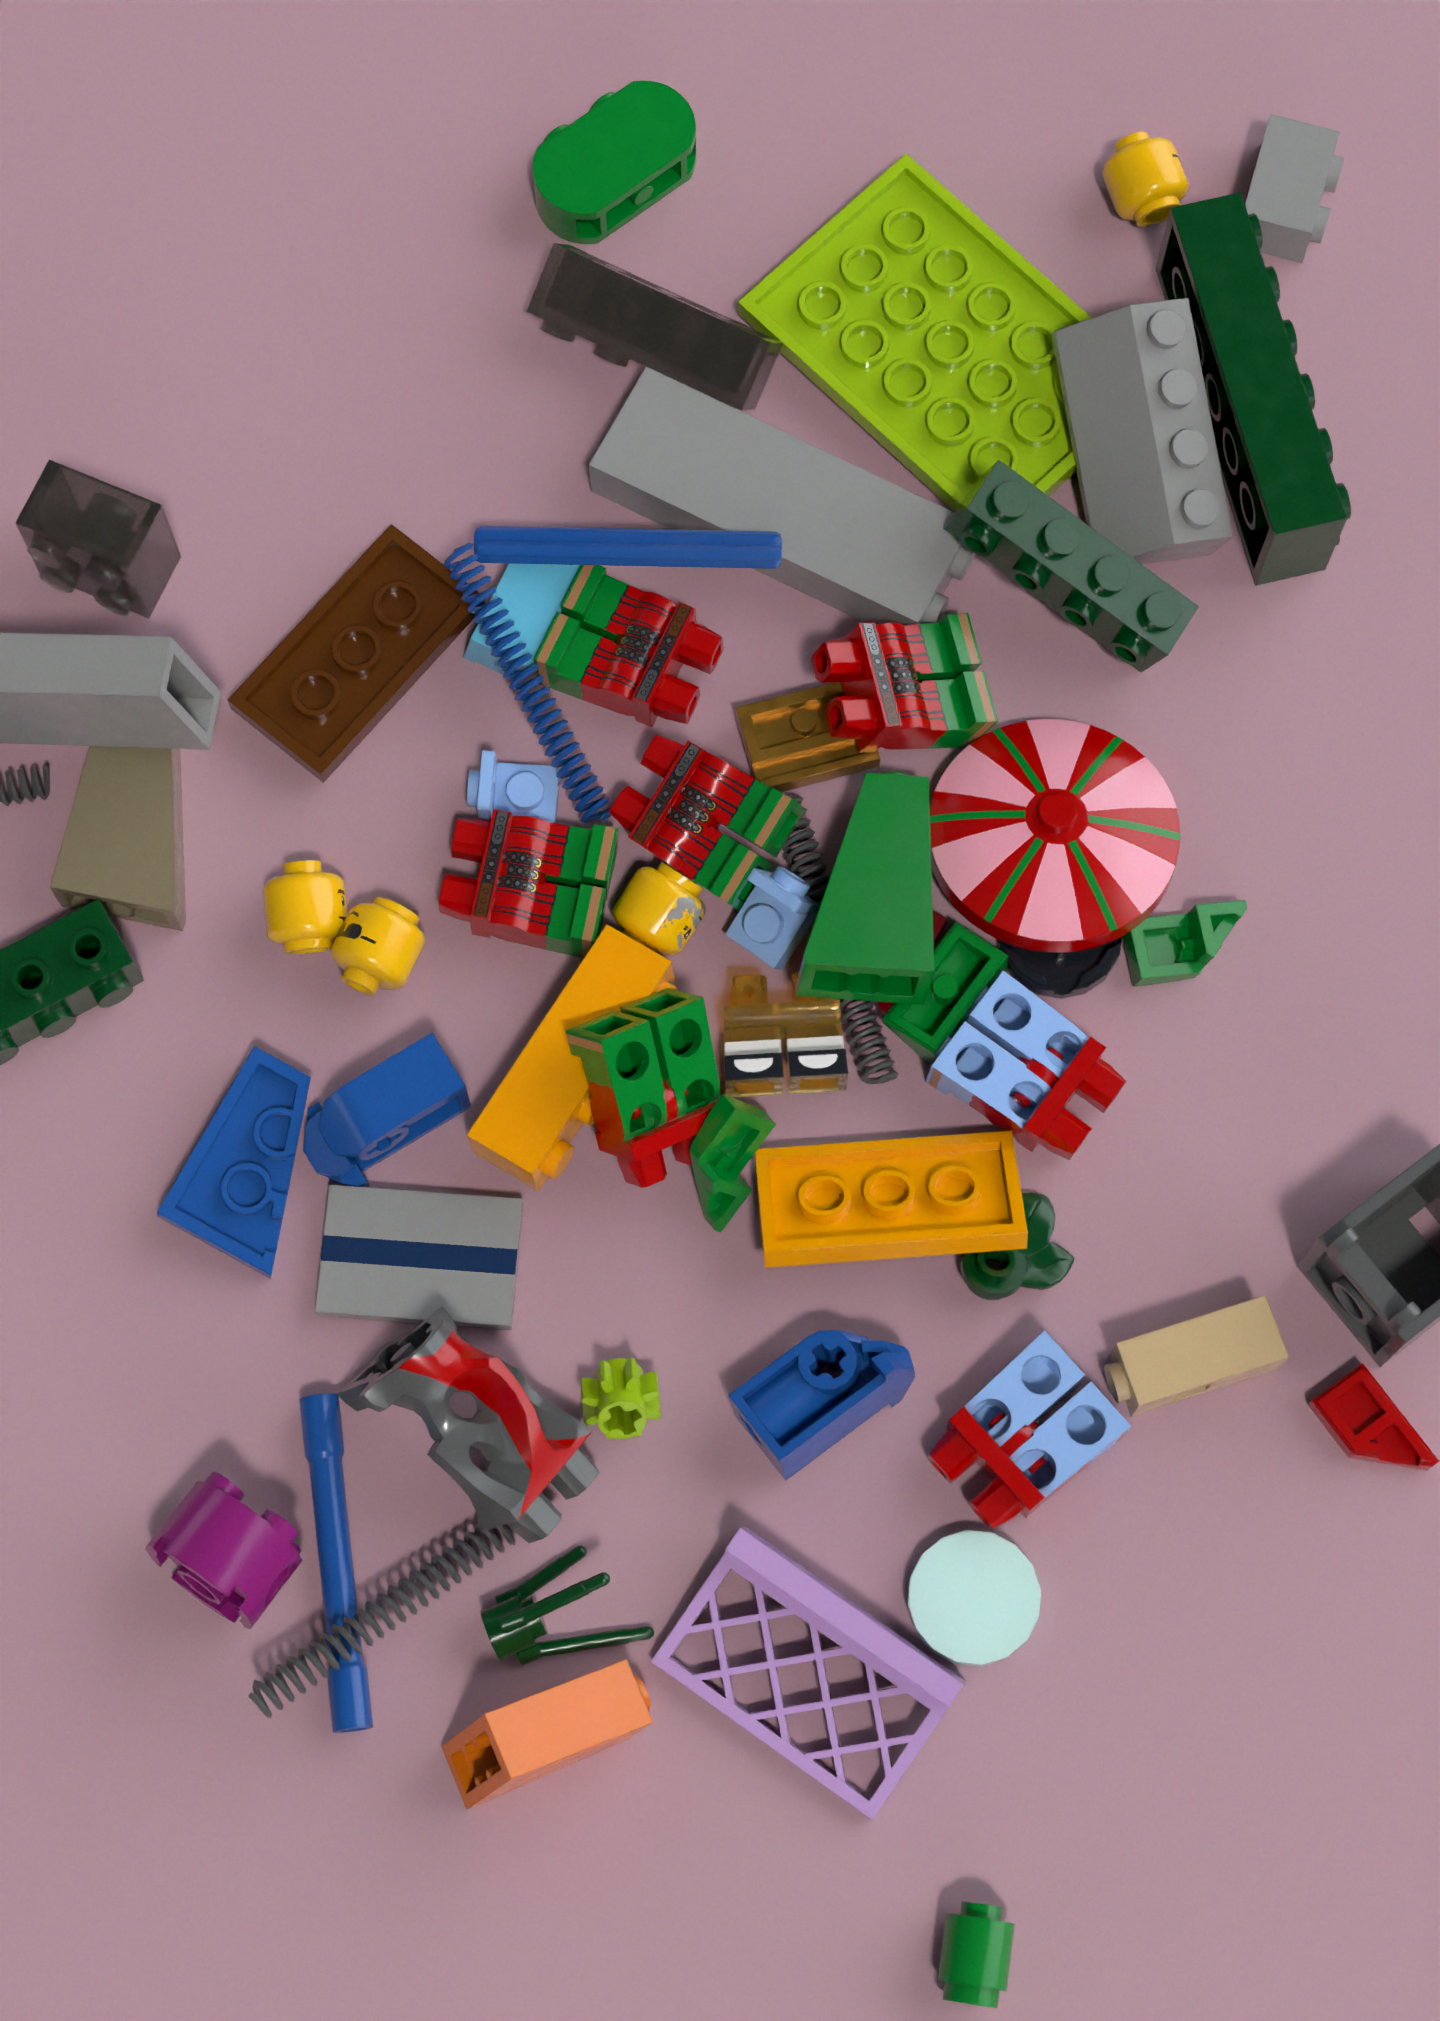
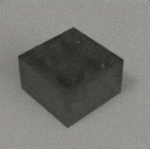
(98, 540)

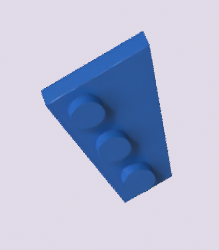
(243, 1165)

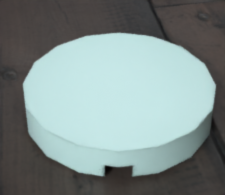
(974, 1598)

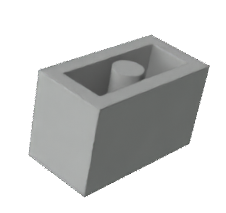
(1289, 183)

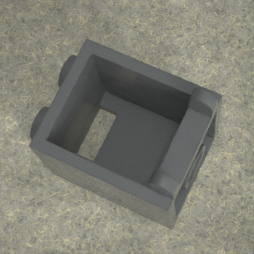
(1380, 1267)

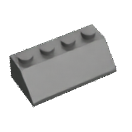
(1143, 431)

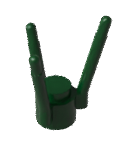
(519, 1621)

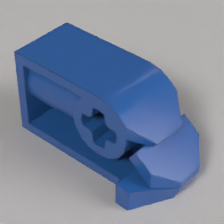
(383, 1112)
(803, 1413)

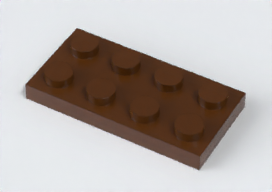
(355, 654)

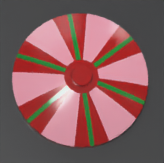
(1053, 835)

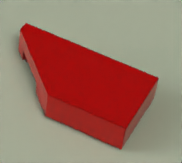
(1370, 1423)

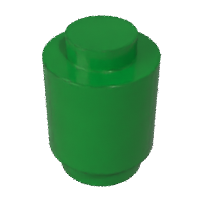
(976, 1955)

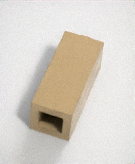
(1195, 1356)

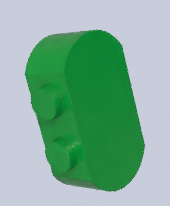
(614, 161)

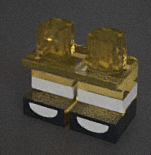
(753, 1041)

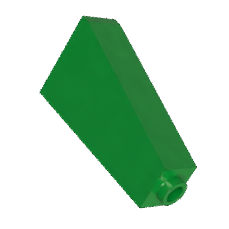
(877, 907)

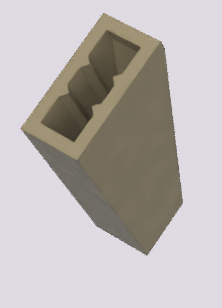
(126, 837)

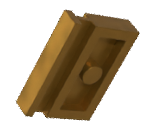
(792, 742)

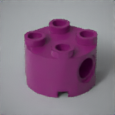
(227, 1550)

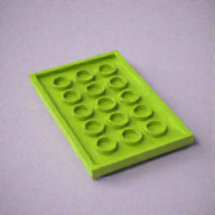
(927, 334)

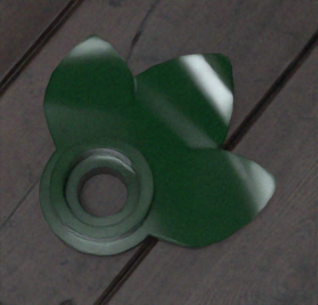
(1035, 1268)

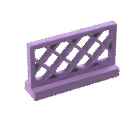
(841, 1622)

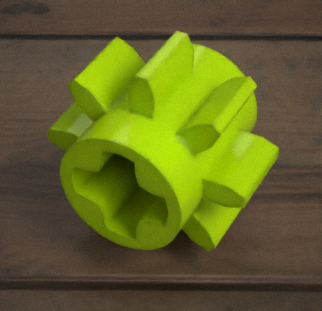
(620, 1398)

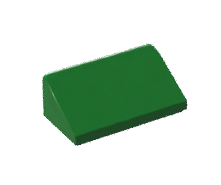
(962, 976)

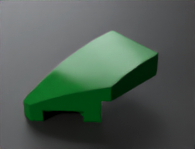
(1179, 944)
(720, 1154)

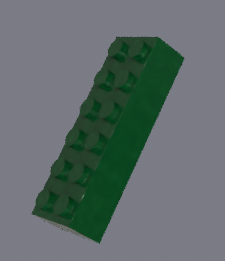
(1257, 399)

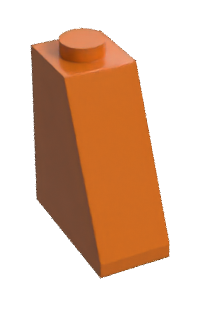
(547, 1732)

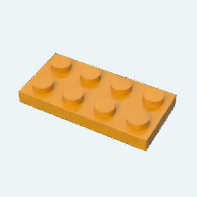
(890, 1199)

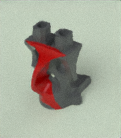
(514, 1427)

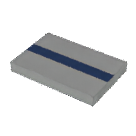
(419, 1251)

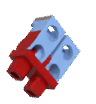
(1023, 1066)
(1018, 1454)

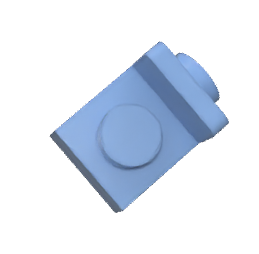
(514, 789)
(774, 916)

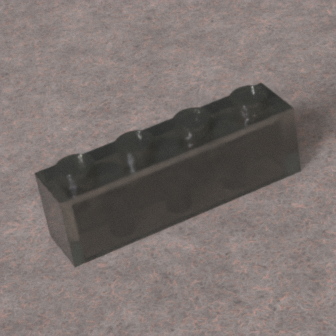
(652, 327)

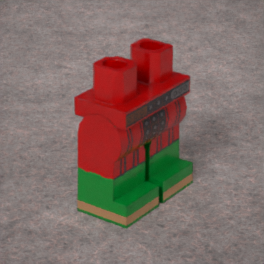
(626, 649)
(907, 685)
(690, 806)
(535, 881)
(649, 1080)

